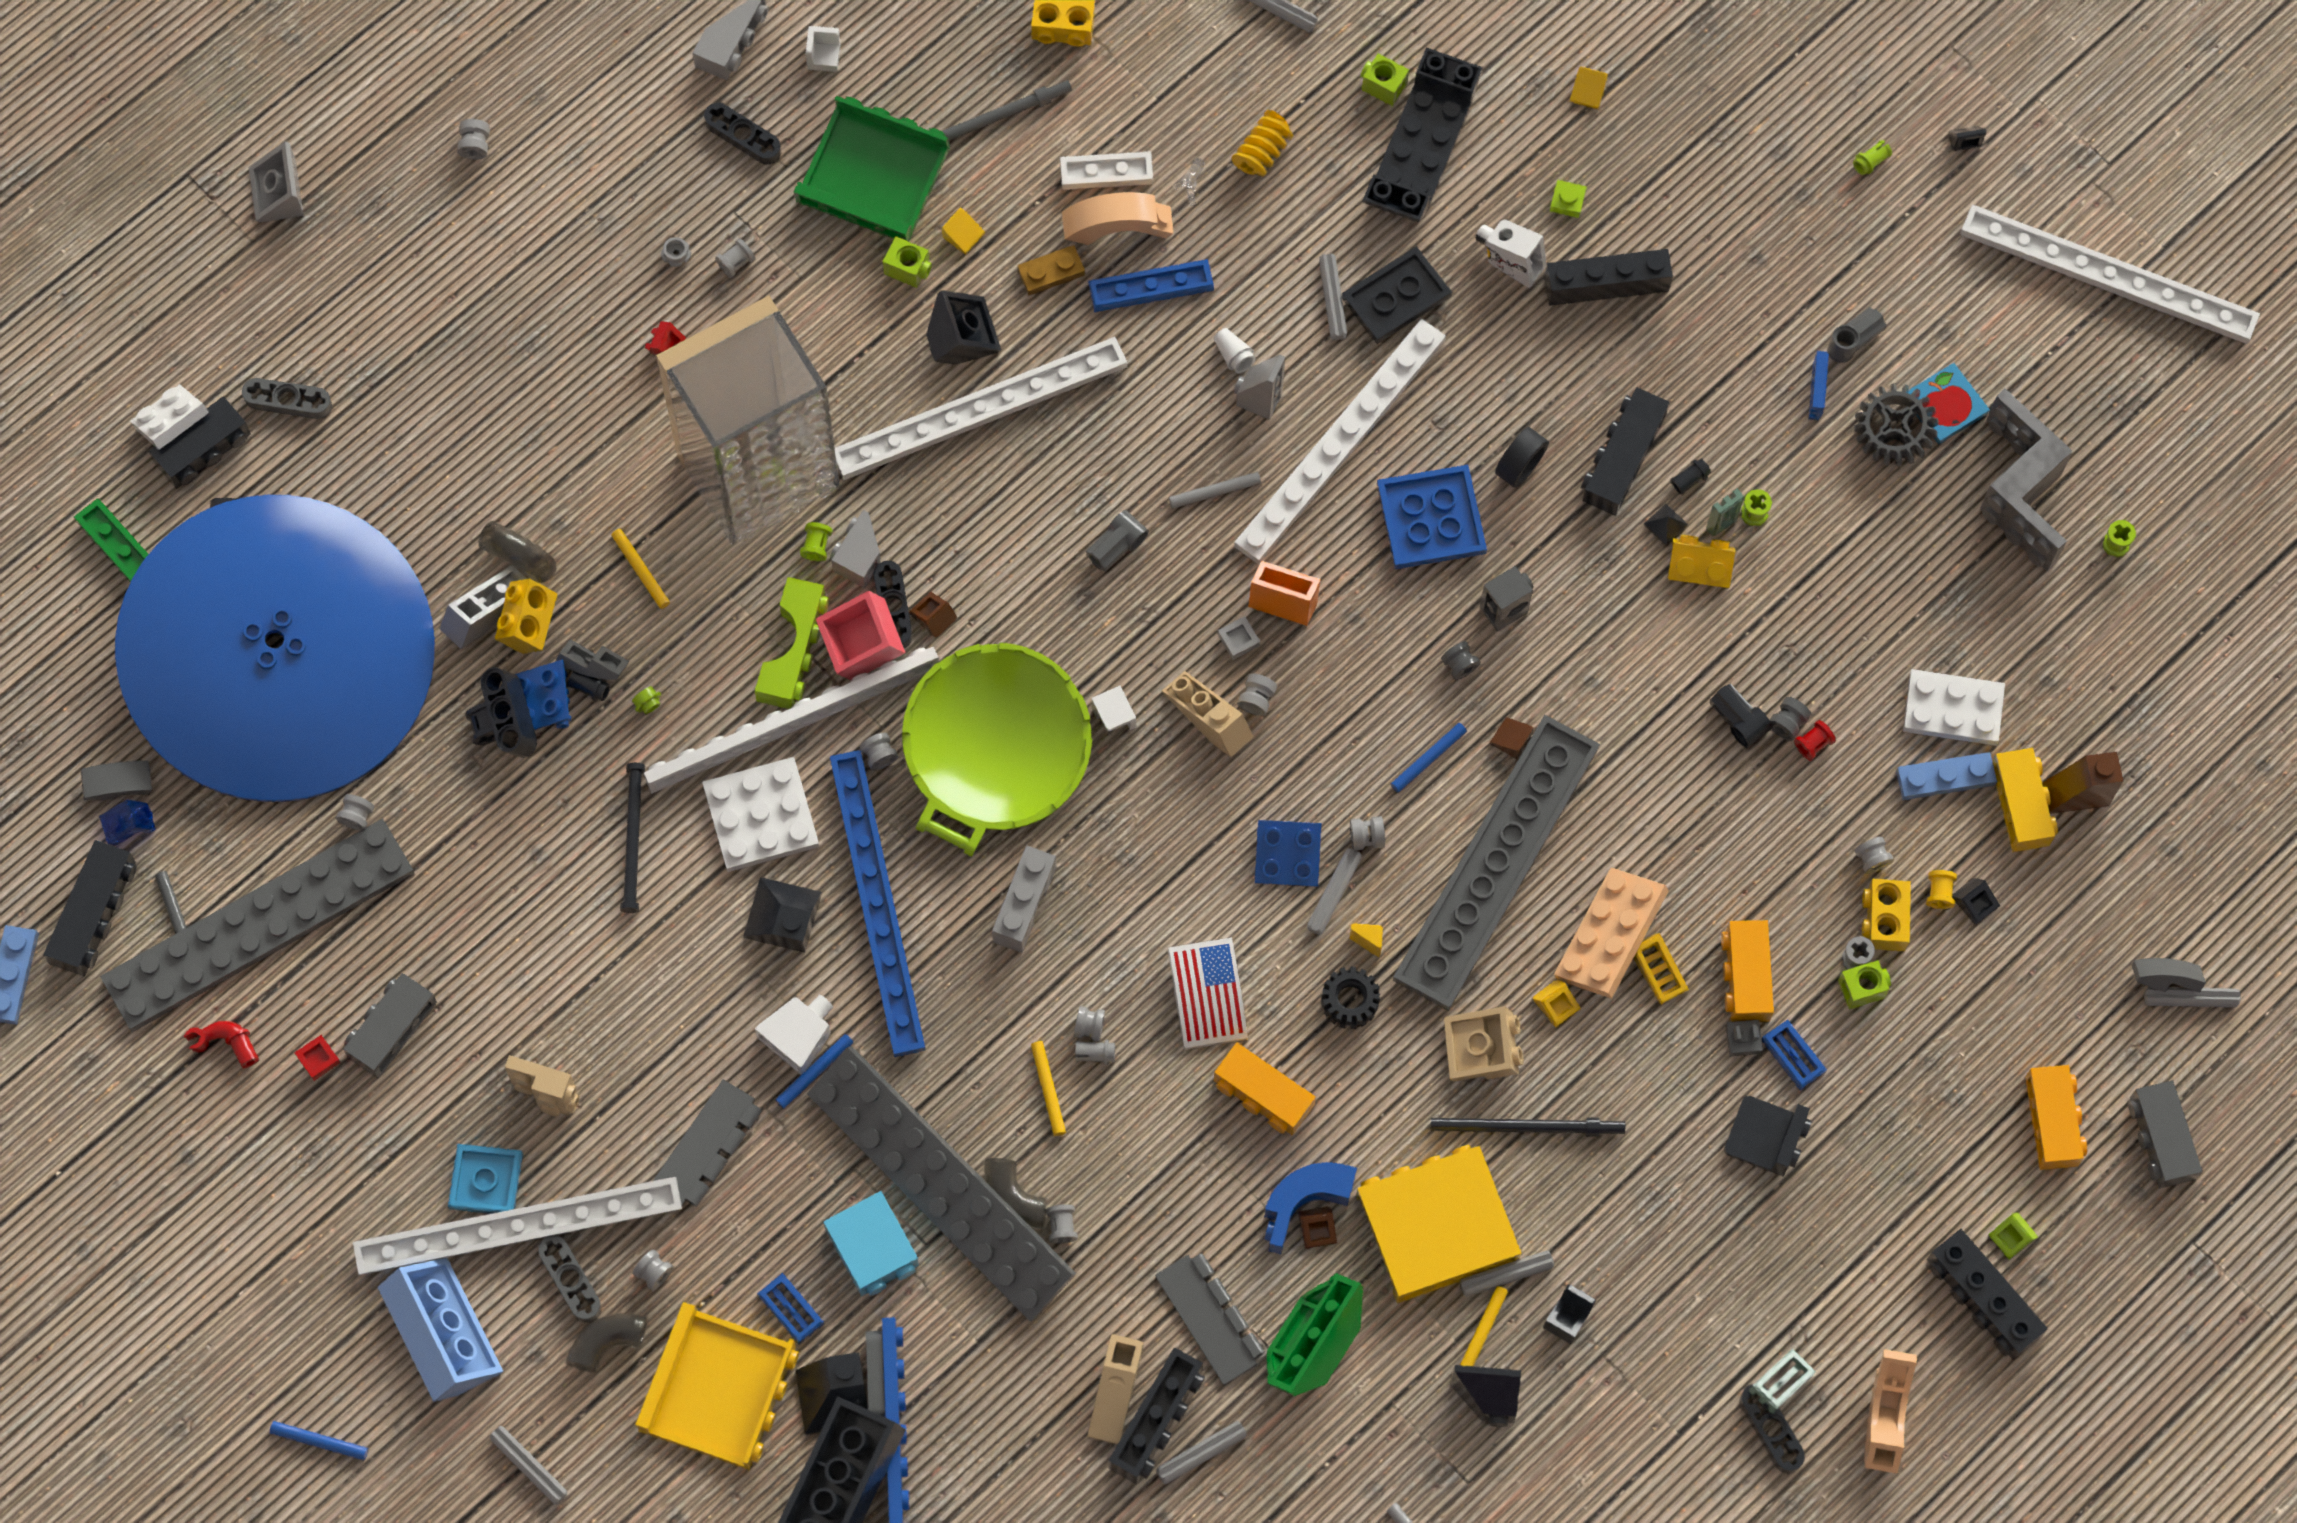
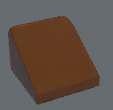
(933, 614)
(1512, 737)
(1317, 1227)

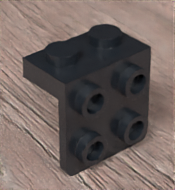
(1767, 1135)

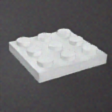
(760, 814)

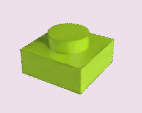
(1568, 198)

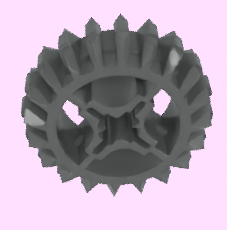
(1888, 415)

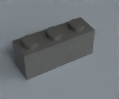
(389, 1025)
(2164, 1134)

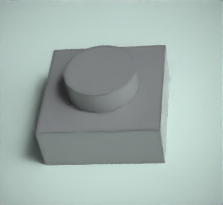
(1238, 638)

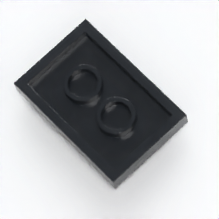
(1396, 295)

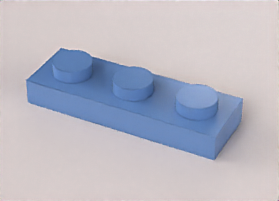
(1946, 776)
(15, 964)

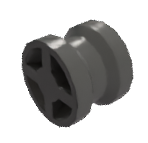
(1460, 660)

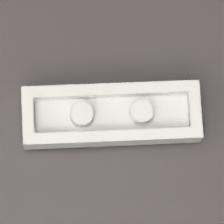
(1106, 170)

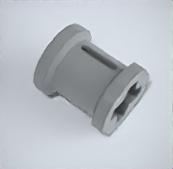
(735, 258)
(1854, 945)
(1061, 1224)

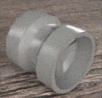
(473, 140)
(1257, 693)
(1360, 835)

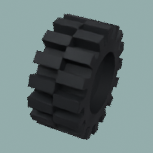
(1355, 979)

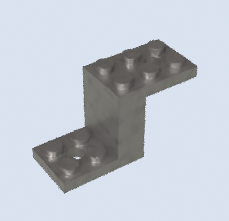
(2040, 465)

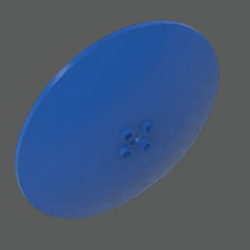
(290, 715)

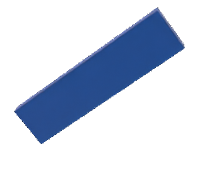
(1151, 285)

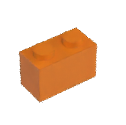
(1284, 593)

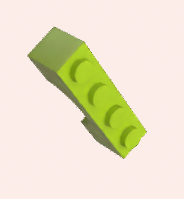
(781, 679)

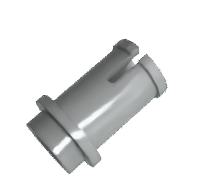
(1095, 1052)

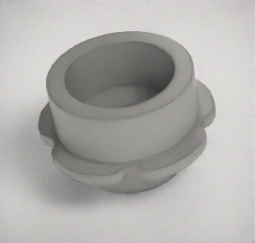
(675, 244)

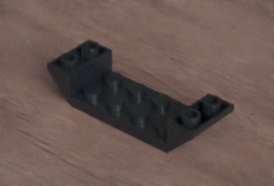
(1424, 136)

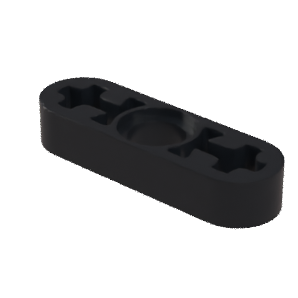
(738, 121)
(897, 581)
(1775, 1454)

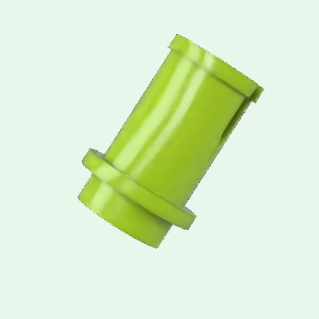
(1867, 161)

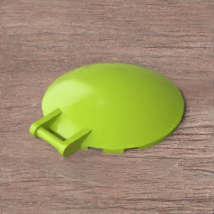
(994, 740)

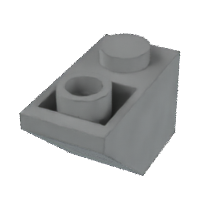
(858, 552)

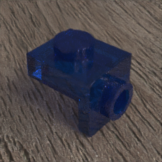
(126, 821)

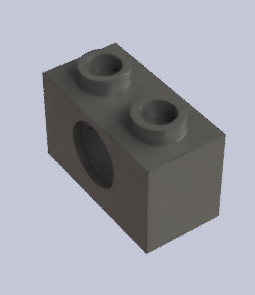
(1506, 598)

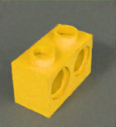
(1064, 14)
(525, 616)
(1894, 915)

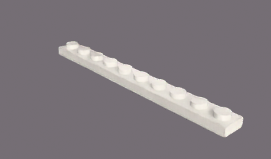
(2110, 274)
(979, 408)
(1339, 441)
(782, 723)
(517, 1225)

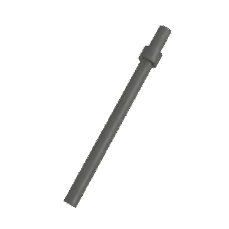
(1041, 97)

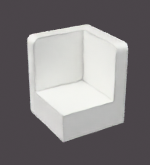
(823, 48)
(1113, 709)

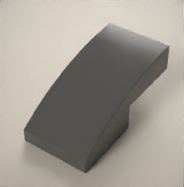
(602, 665)
(116, 779)
(2162, 971)

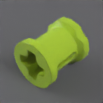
(1759, 515)
(2124, 537)
(815, 541)

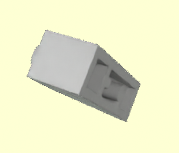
(1261, 387)
(478, 609)

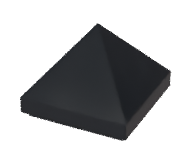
(1665, 524)

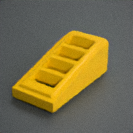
(1663, 952)

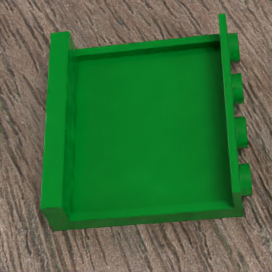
(873, 169)

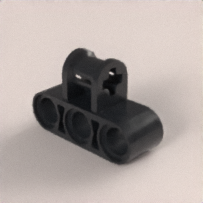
(490, 718)

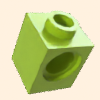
(1388, 90)
(903, 251)
(1855, 994)

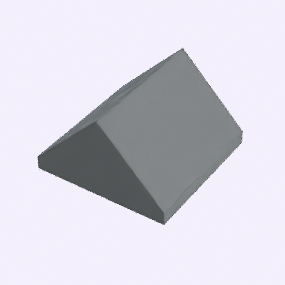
(276, 185)

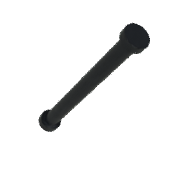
(635, 772)

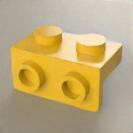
(1701, 561)

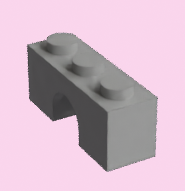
(1022, 899)

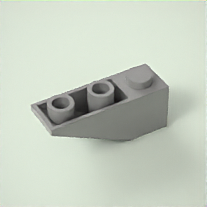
(725, 40)

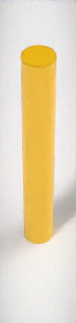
(640, 568)
(1048, 1088)
(1484, 1326)

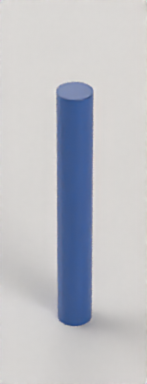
(1428, 757)
(813, 1071)
(318, 1440)

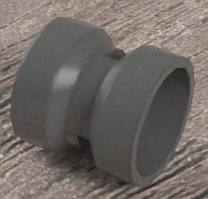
(1789, 719)

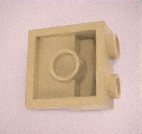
(1483, 1044)
(551, 1088)

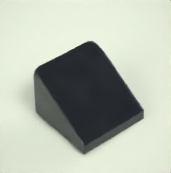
(1967, 138)
(1976, 900)

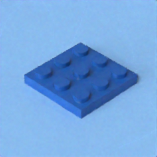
(1431, 516)

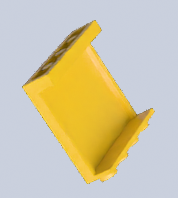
(1438, 1222)
(717, 1387)

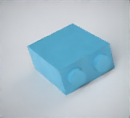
(871, 1244)

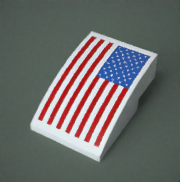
(1207, 993)

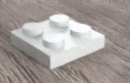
(169, 416)

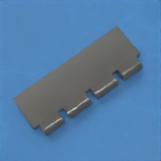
(709, 1134)
(1209, 1324)

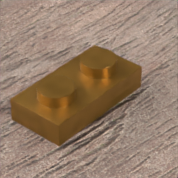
(1051, 270)

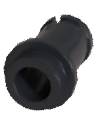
(1691, 476)
(594, 687)

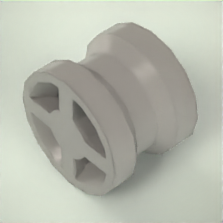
(878, 751)
(355, 812)
(1874, 855)
(1089, 1023)
(653, 1270)

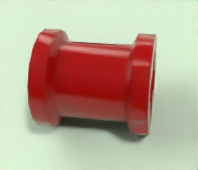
(1815, 740)

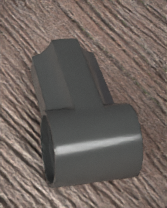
(1855, 334)
(1122, 535)

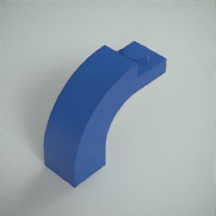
(1310, 1183)

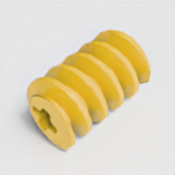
(1262, 144)

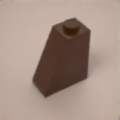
(2085, 784)

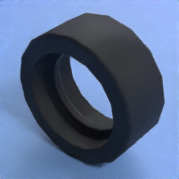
(1521, 457)

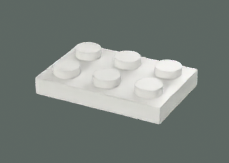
(1954, 707)

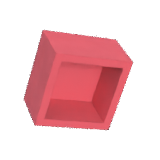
(860, 635)

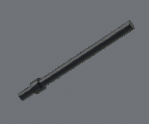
(1591, 1126)

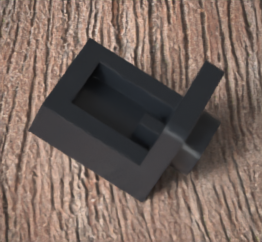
(1569, 1314)

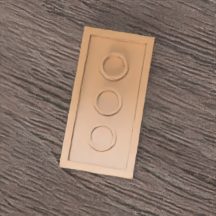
(1611, 932)

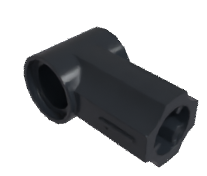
(1745, 722)

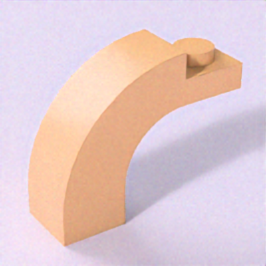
(1116, 213)
(1888, 1410)

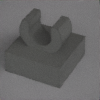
(1744, 1038)

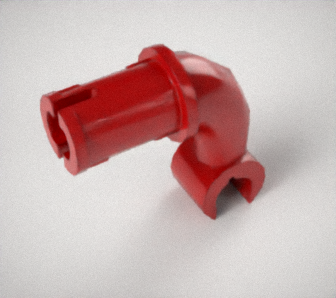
(232, 1033)

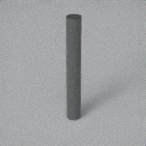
(170, 901)

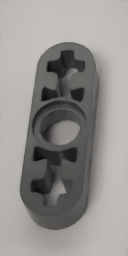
(310, 393)
(566, 1254)
(875, 1372)

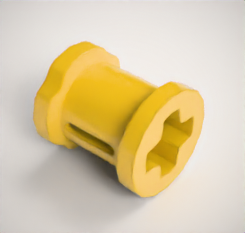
(1941, 889)

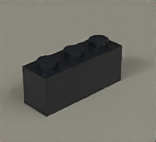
(201, 444)

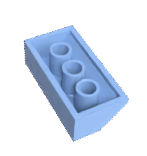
(439, 1328)

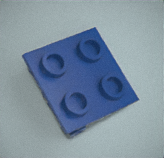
(547, 695)
(1288, 853)

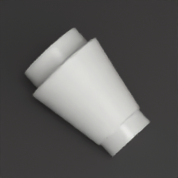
(1234, 351)

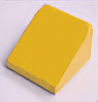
(1589, 87)
(962, 231)
(1367, 937)
(1556, 1002)

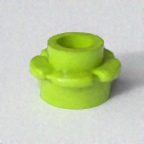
(647, 700)

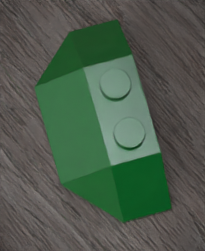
(1315, 1336)

